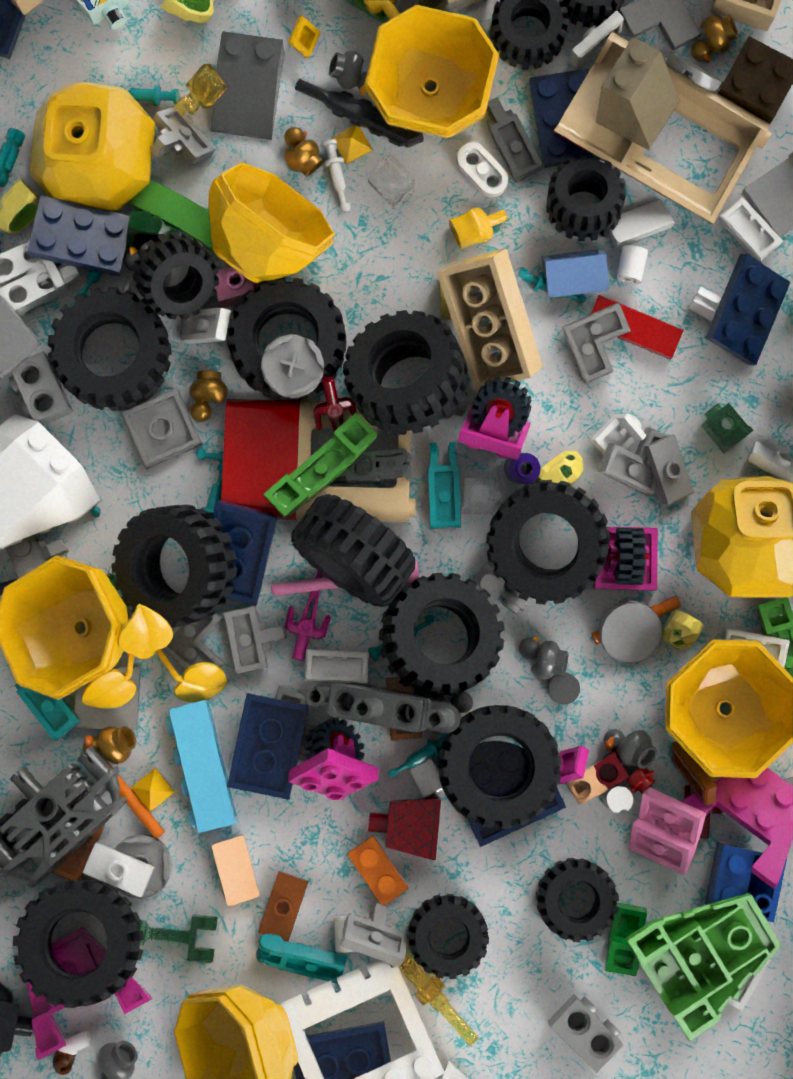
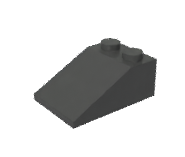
(252, 73)

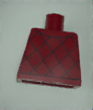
(410, 826)

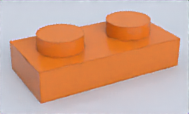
(377, 870)

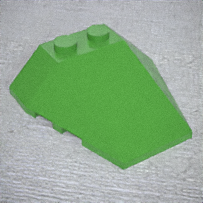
(704, 958)

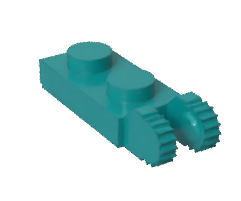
(444, 490)
(300, 959)

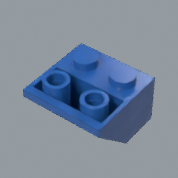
(732, 877)

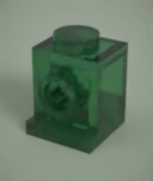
(722, 437)

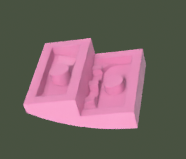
(667, 831)

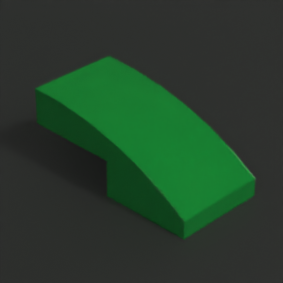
(619, 955)

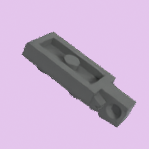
(512, 141)

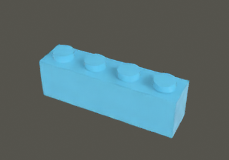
(202, 766)

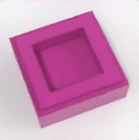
(573, 763)

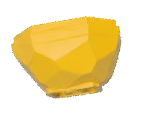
(438, 50)
(110, 157)
(264, 224)
(740, 546)
(43, 626)
(759, 713)
(234, 1036)

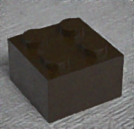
(759, 79)

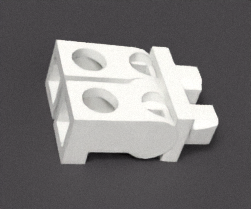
(31, 280)

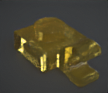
(204, 90)

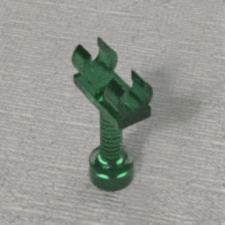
(195, 953)

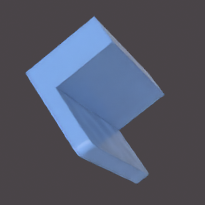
(576, 272)

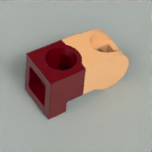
(598, 778)

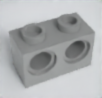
(45, 387)
(580, 1037)

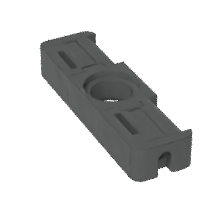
(384, 465)

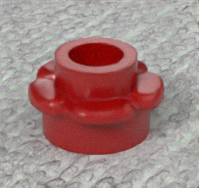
(641, 780)

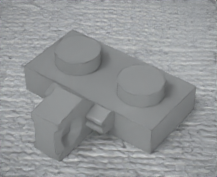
(180, 137)
(32, 553)
(250, 639)
(374, 937)

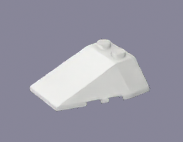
(38, 482)

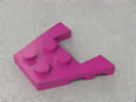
(765, 810)
(77, 955)

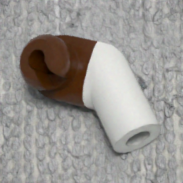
(65, 1056)

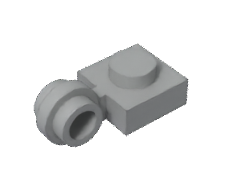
(494, 586)

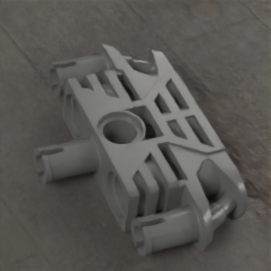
(384, 707)
(71, 830)

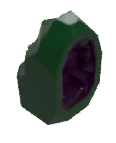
(144, 227)

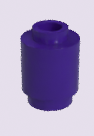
(513, 471)

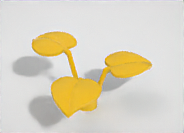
(142, 637)

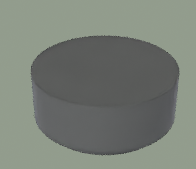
(564, 688)

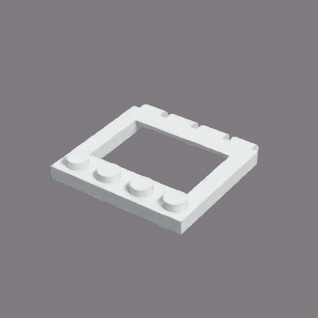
(356, 990)

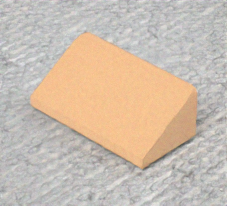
(235, 870)

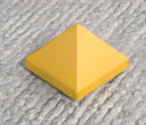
(304, 37)
(352, 144)
(152, 789)

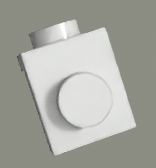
(619, 429)

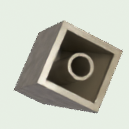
(637, 95)

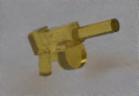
(431, 992)

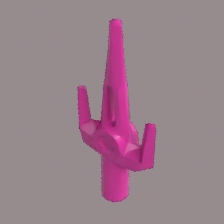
(306, 627)

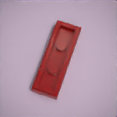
(645, 330)

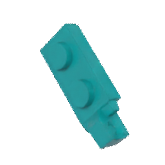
(53, 714)

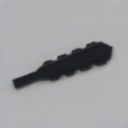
(360, 113)

